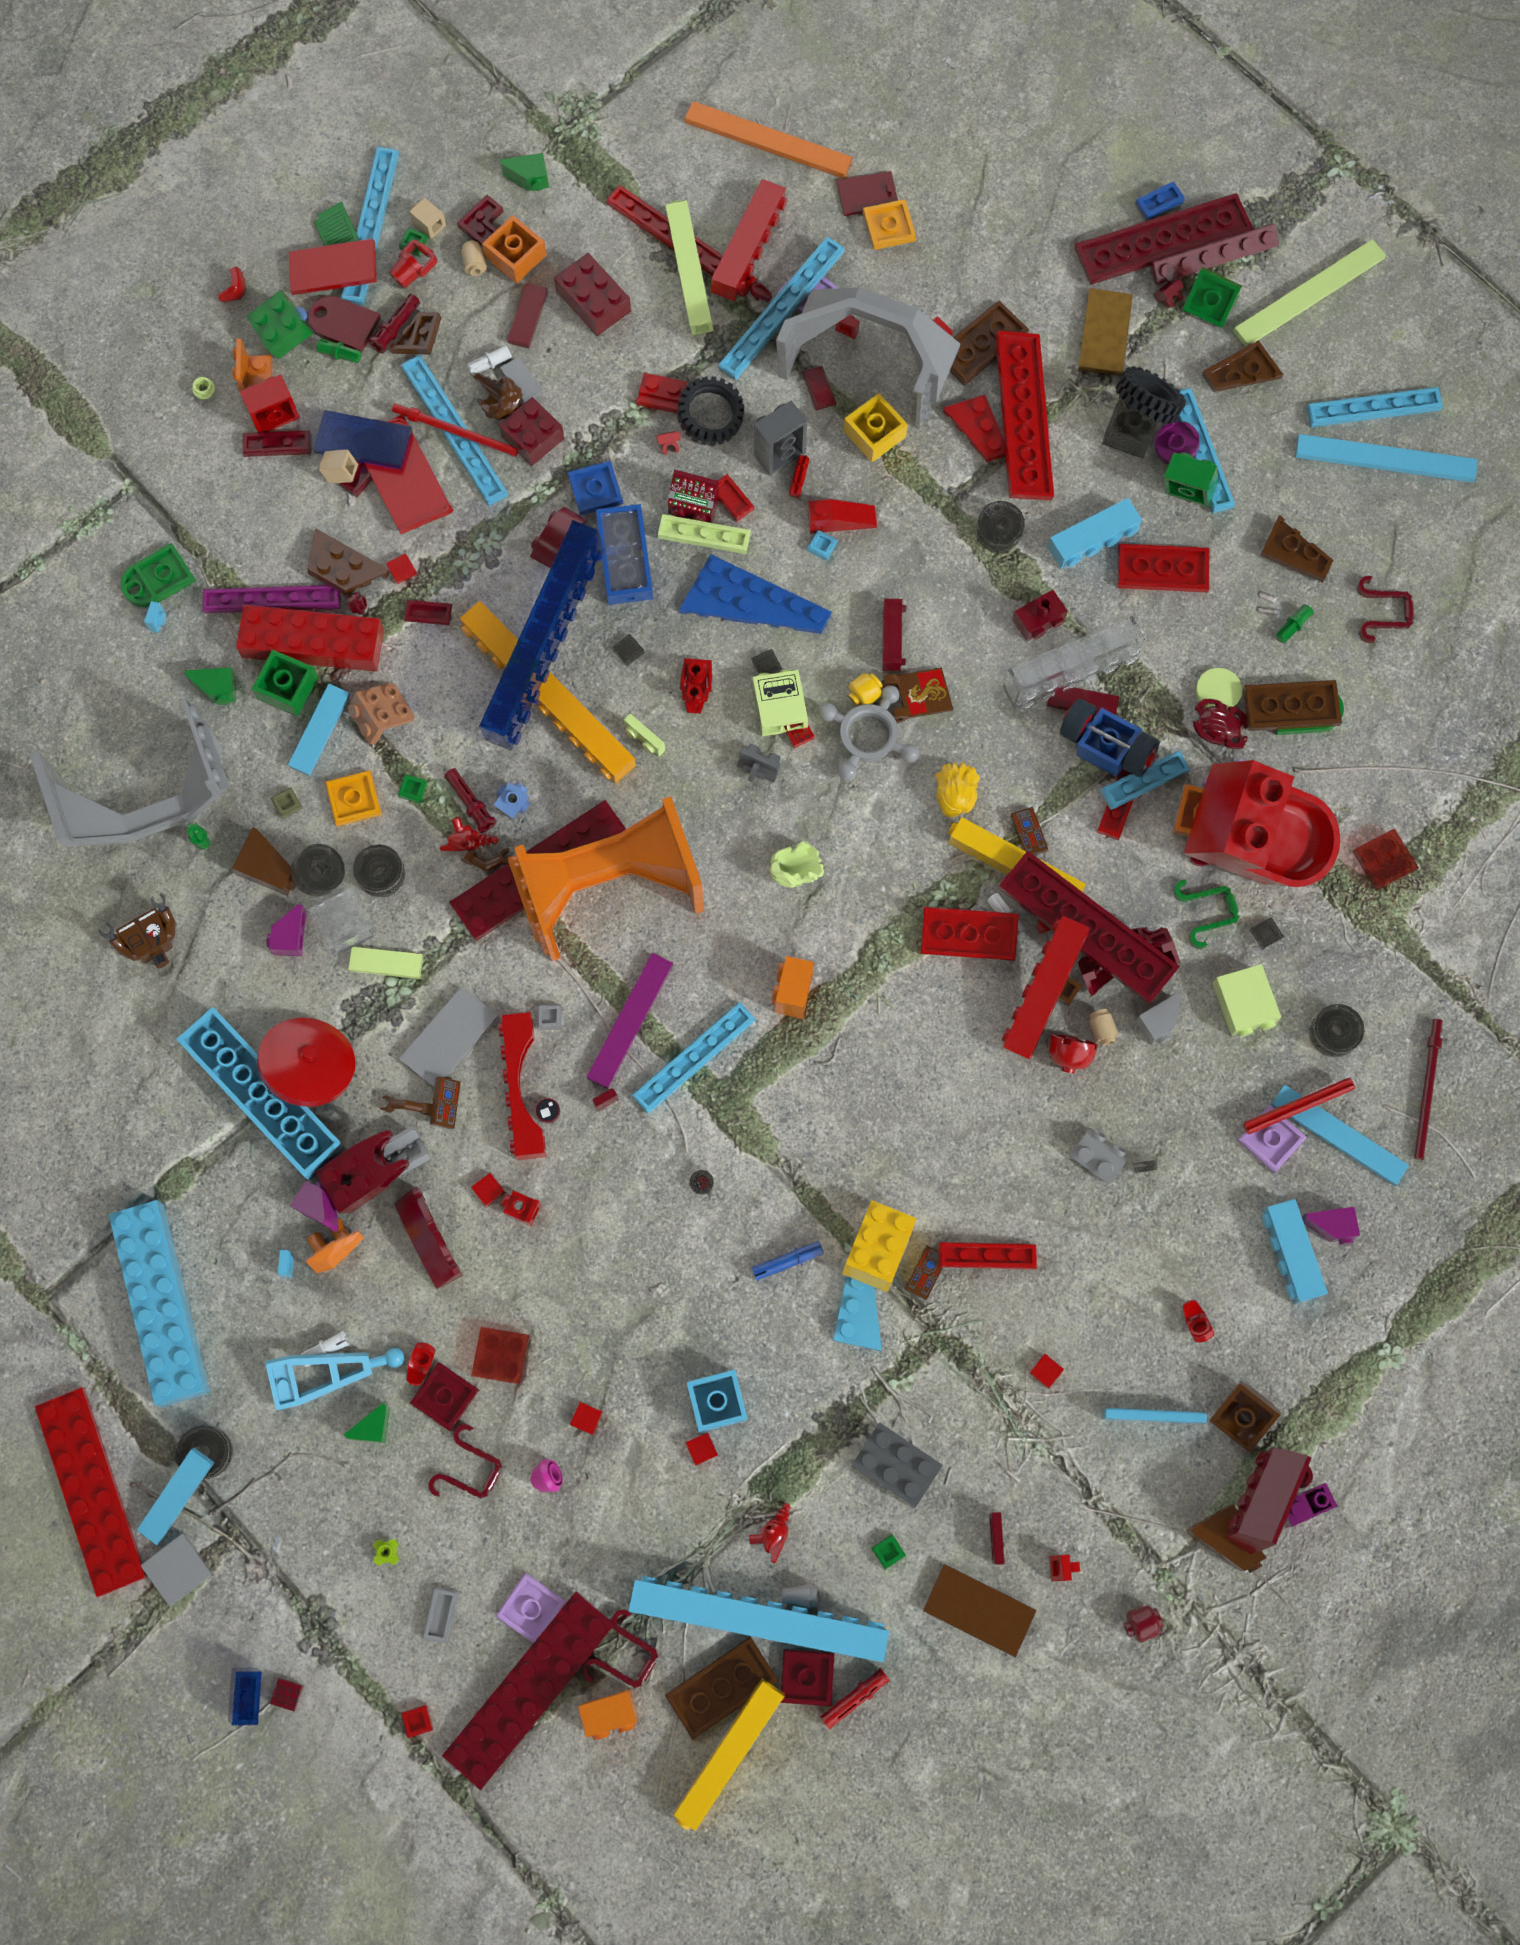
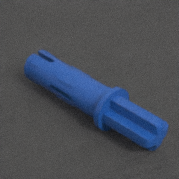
(787, 1260)

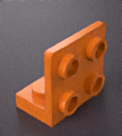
(250, 369)

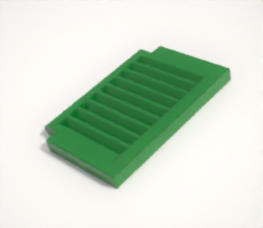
(335, 226)

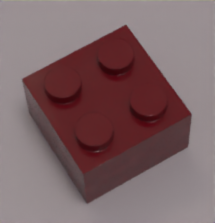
(532, 431)

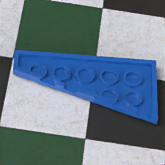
(743, 597)

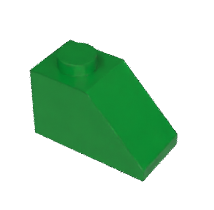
(526, 171)
(214, 683)

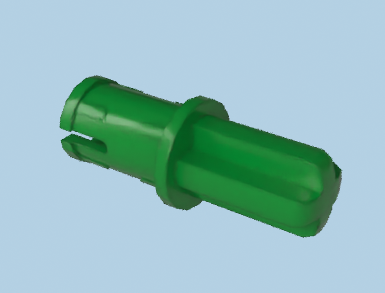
(338, 350)
(1294, 623)
(198, 836)

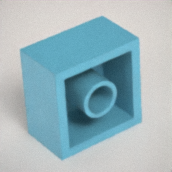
(717, 1401)

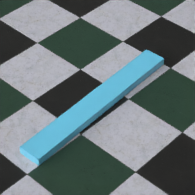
(374, 210)
(781, 308)
(465, 449)
(1386, 458)

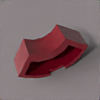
(548, 543)

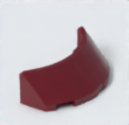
(1096, 977)
(427, 1238)

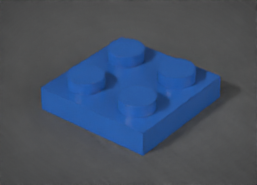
(595, 488)

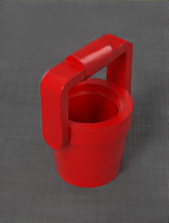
(407, 267)

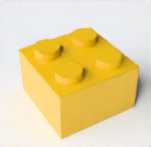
(875, 427)

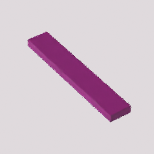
(286, 597)
(630, 1021)

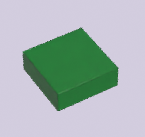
(410, 235)
(412, 789)
(888, 1551)

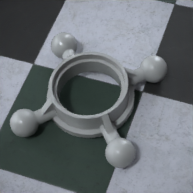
(889, 695)

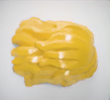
(956, 788)

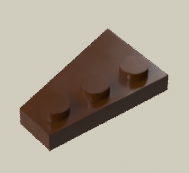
(1243, 368)
(1294, 552)

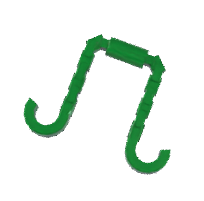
(1230, 901)

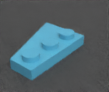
(858, 1316)

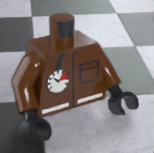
(146, 936)

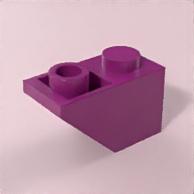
(1310, 1504)

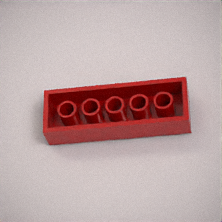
(311, 637)

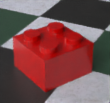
(269, 404)

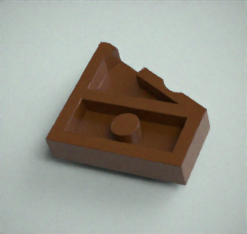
(419, 335)

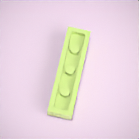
(704, 534)

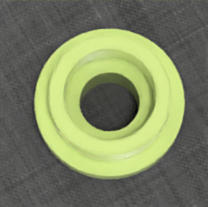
(203, 382)

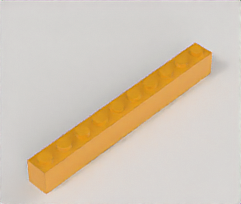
(554, 698)

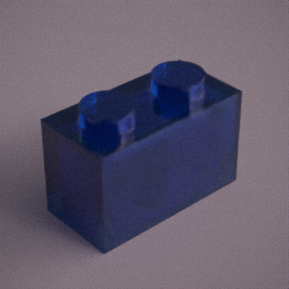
(244, 1696)

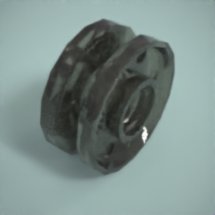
(1002, 514)
(375, 857)
(306, 876)
(1346, 1020)
(217, 1442)

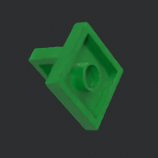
(1212, 297)

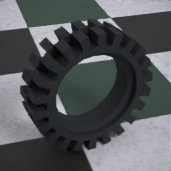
(1150, 395)

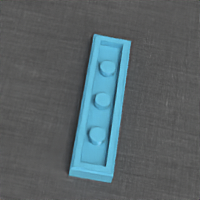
(319, 729)
(1155, 776)
(1154, 1416)
(175, 1496)

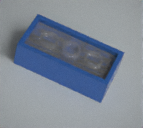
(624, 554)

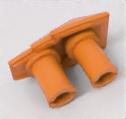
(330, 1255)

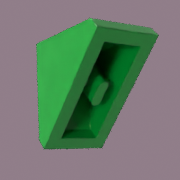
(372, 1427)

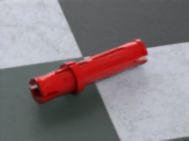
(855, 1698)

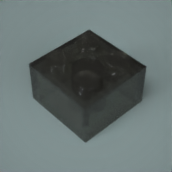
(1129, 430)

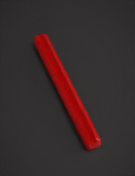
(1298, 1106)

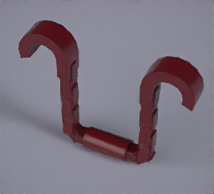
(1408, 610)
(491, 1479)
(645, 1670)

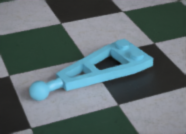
(284, 1383)

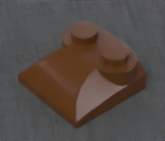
(1245, 1416)

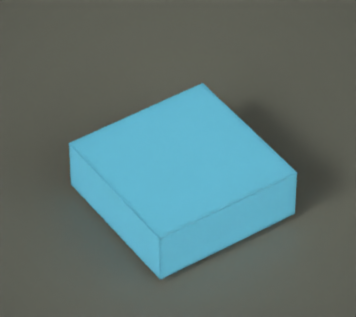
(822, 545)
(285, 1266)

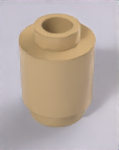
(473, 258)
(1103, 1027)

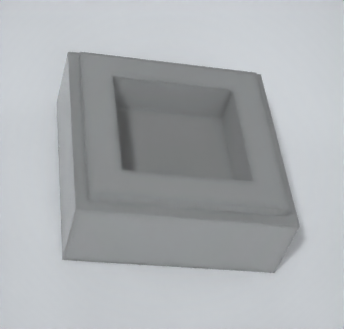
(549, 1017)

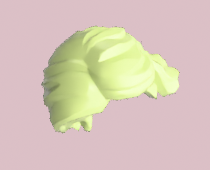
(796, 866)

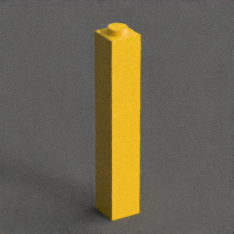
(993, 849)
(728, 1755)

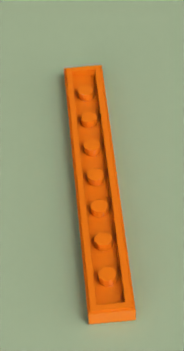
(768, 139)

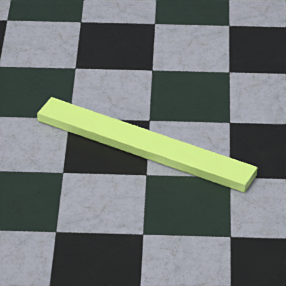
(1309, 293)

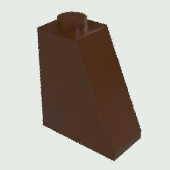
(263, 864)
(1212, 1534)

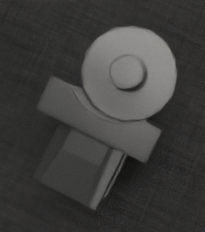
(758, 765)

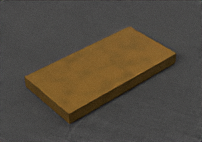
(1105, 332)

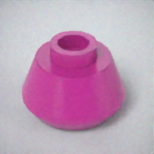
(546, 1476)

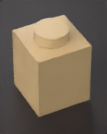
(427, 218)
(338, 466)

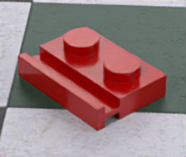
(660, 392)

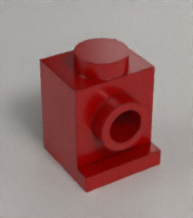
(527, 1213)

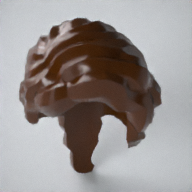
(503, 396)

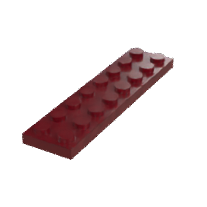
(1161, 237)
(497, 896)
(1109, 941)
(528, 1690)

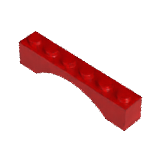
(518, 1038)

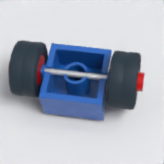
(1108, 740)

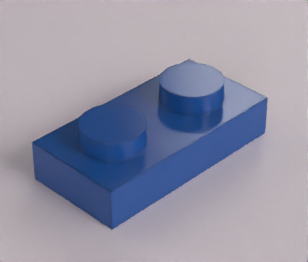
(1160, 201)

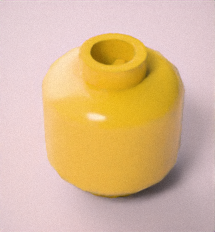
(865, 689)

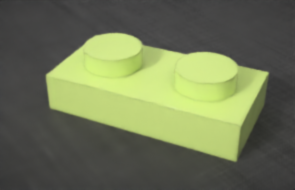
(649, 740)

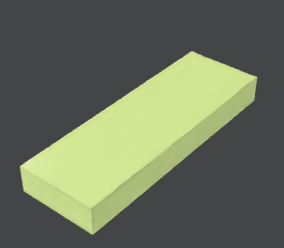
(385, 962)

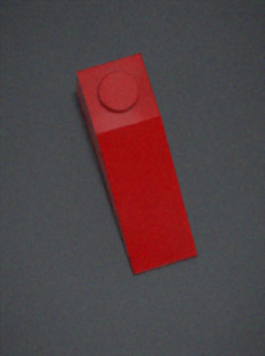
(840, 515)

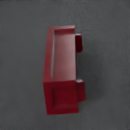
(892, 635)

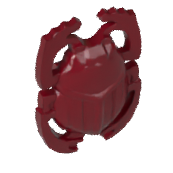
(1220, 724)

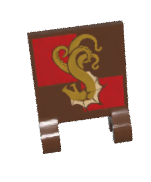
(920, 693)

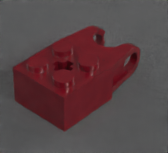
(360, 1173)

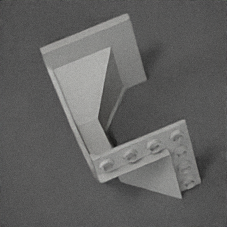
(930, 344)
(85, 822)

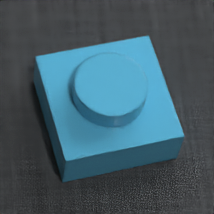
(155, 617)

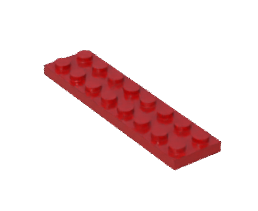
(1024, 416)
(90, 1492)

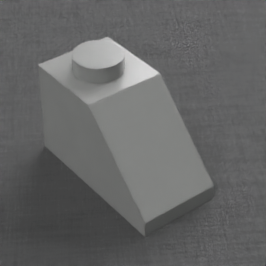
(1160, 1020)

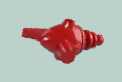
(466, 838)
(773, 1533)

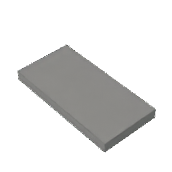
(449, 1037)

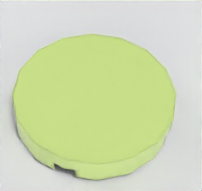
(1219, 685)

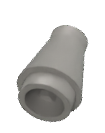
(802, 1596)

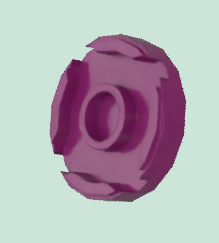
(1177, 438)

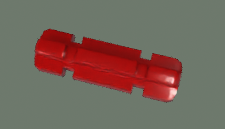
(799, 476)

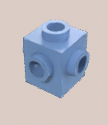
(504, 804)

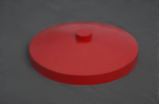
(306, 1062)

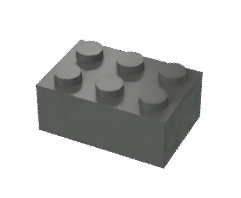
(780, 437)
(896, 1465)

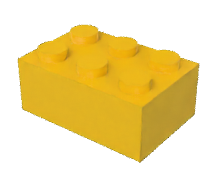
(879, 1246)

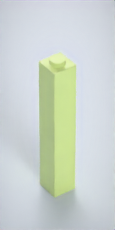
(689, 267)

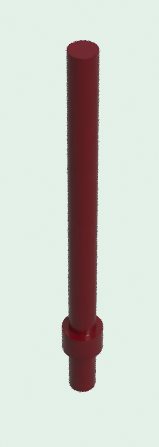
(1434, 1044)

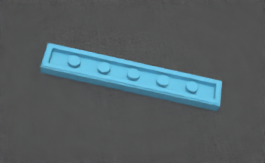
(1374, 407)
(1222, 497)
(693, 1057)
(1345, 1139)

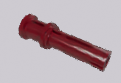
(389, 330)
(475, 808)

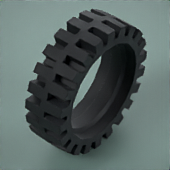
(716, 387)

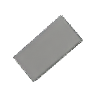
(521, 376)
(440, 1615)

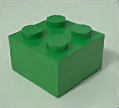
(279, 324)
(1191, 479)
(285, 683)

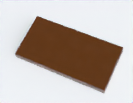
(979, 341)
(1292, 705)
(979, 1610)
(720, 1687)

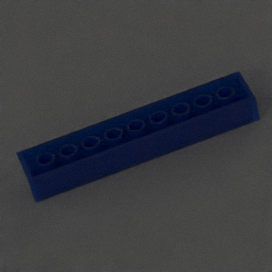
(542, 635)

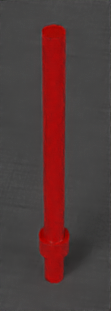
(415, 415)

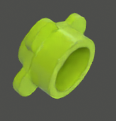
(391, 1557)

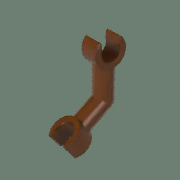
(471, 859)
(423, 1108)

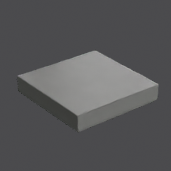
(176, 1569)

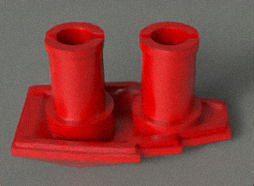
(696, 683)

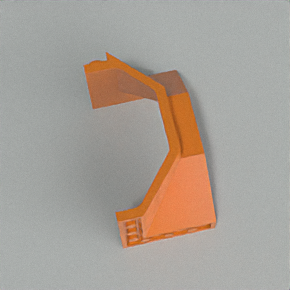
(649, 849)

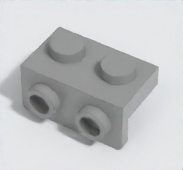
(406, 1146)
(1100, 1155)

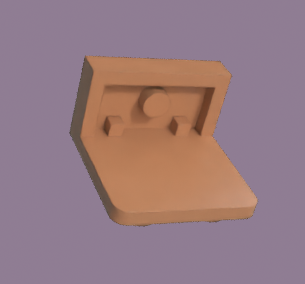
(379, 710)

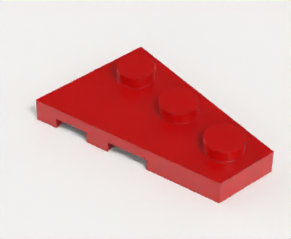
(979, 425)

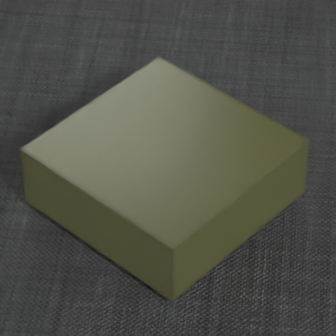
(286, 803)

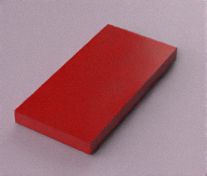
(332, 267)
(1163, 568)
(969, 933)

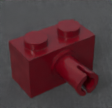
(1040, 615)

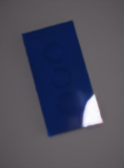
(365, 438)

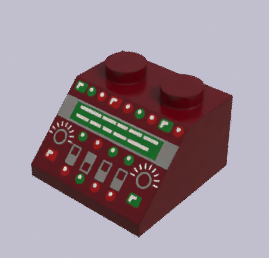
(693, 496)

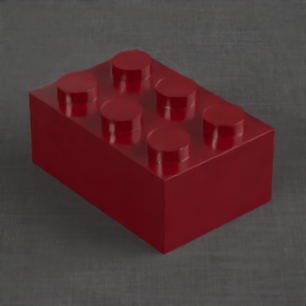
(592, 294)

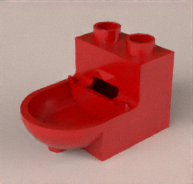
(1263, 826)

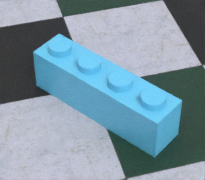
(1095, 533)
(1294, 1252)

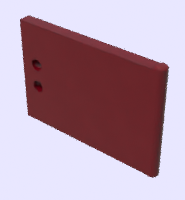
(866, 192)

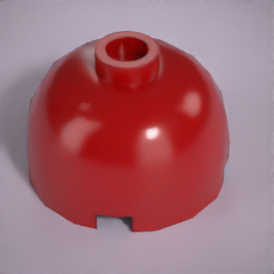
(1071, 1052)

